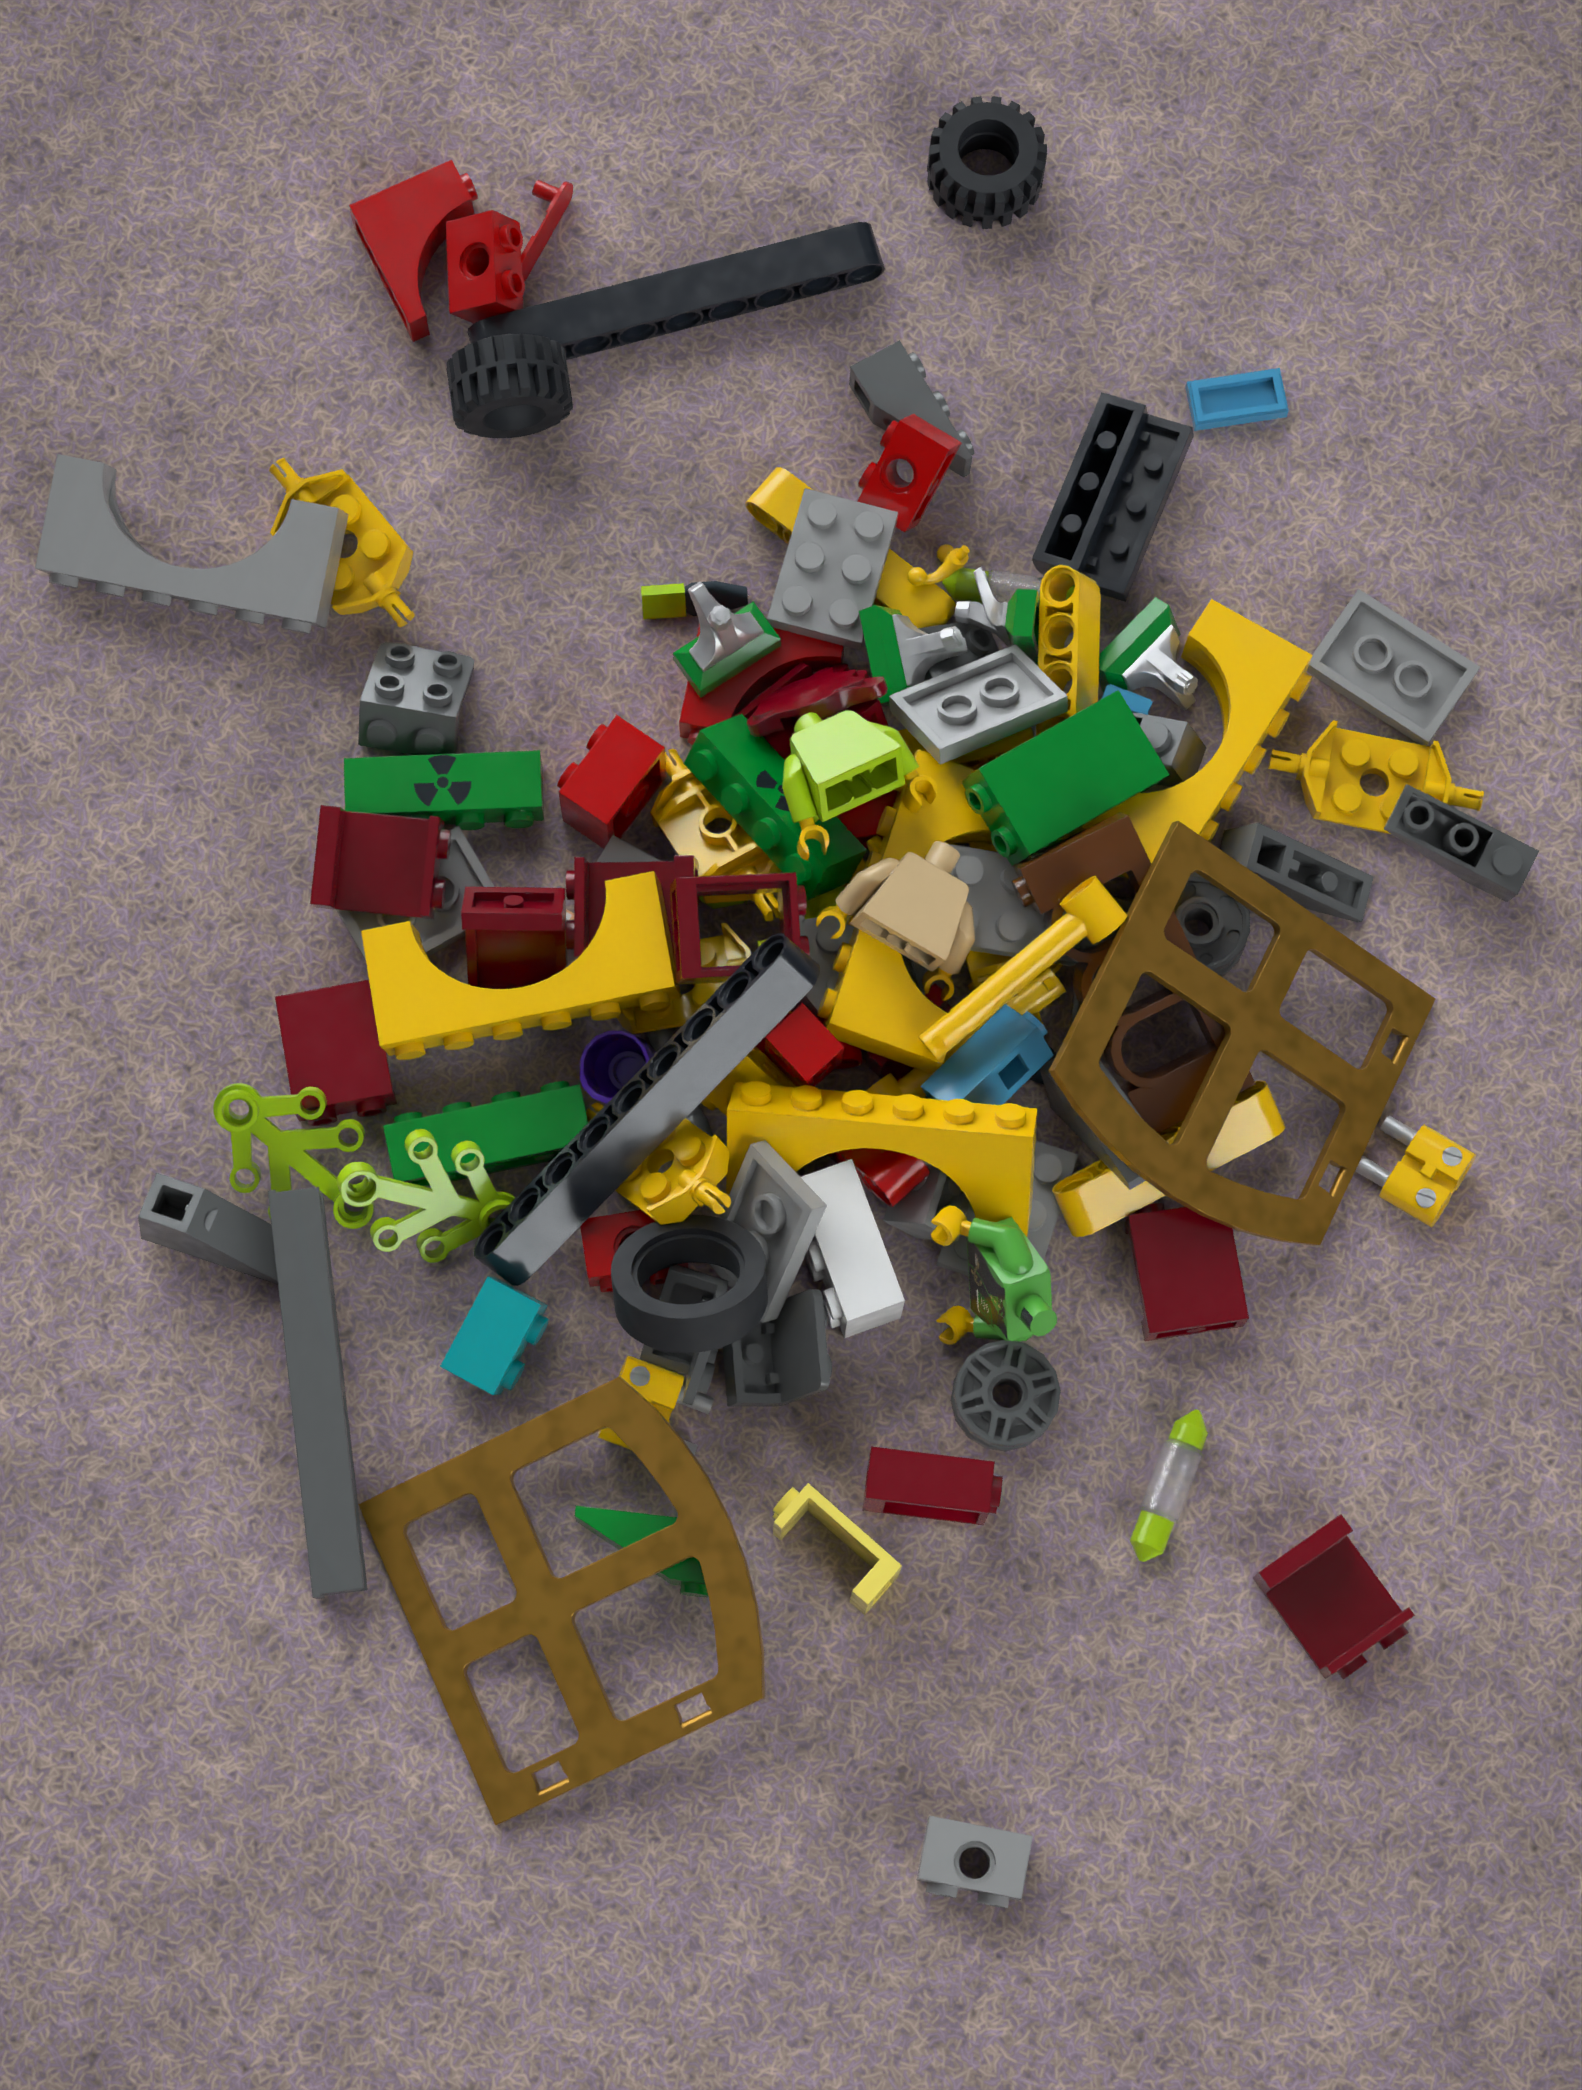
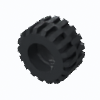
(992, 128)
(509, 386)

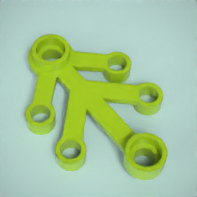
(287, 1146)
(434, 1202)

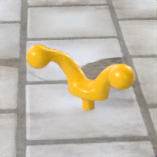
(952, 561)

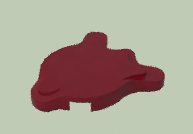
(821, 693)

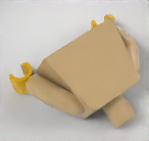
(914, 910)

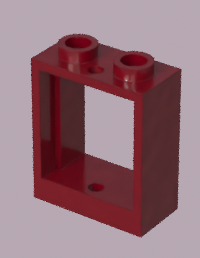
(686, 922)
(931, 1486)

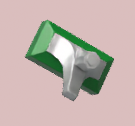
(1011, 621)
(725, 642)
(902, 650)
(1147, 656)

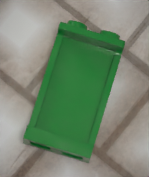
(1063, 778)

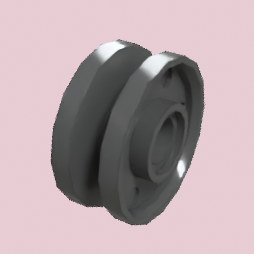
(1225, 919)
(1023, 1370)

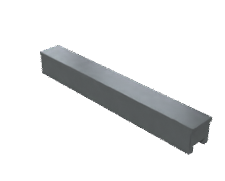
(317, 1392)

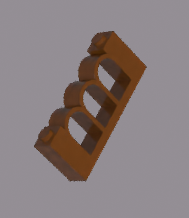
(1107, 852)

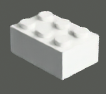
(851, 1255)

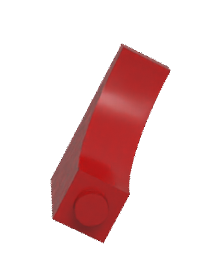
(406, 227)
(741, 689)

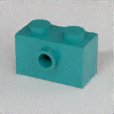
(495, 1337)

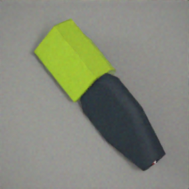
(675, 600)

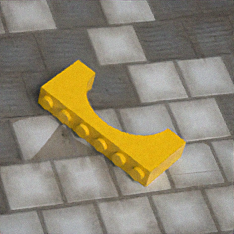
(1253, 682)
(620, 969)
(874, 995)
(975, 1144)

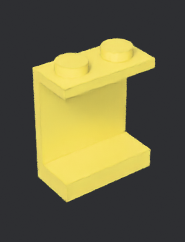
(884, 1566)

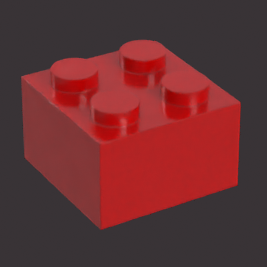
(611, 781)

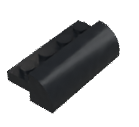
(1114, 494)

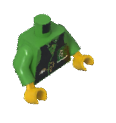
(1005, 1281)

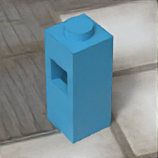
(992, 1060)

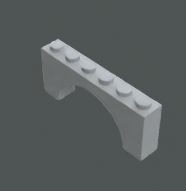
(283, 580)

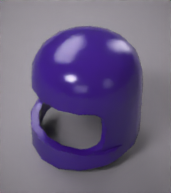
(612, 1053)

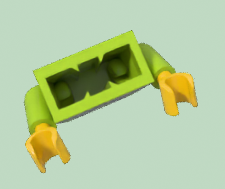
(844, 765)

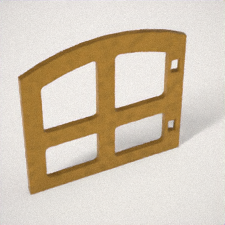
(1250, 1026)
(549, 1604)

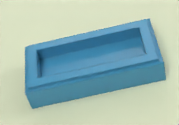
(1236, 399)

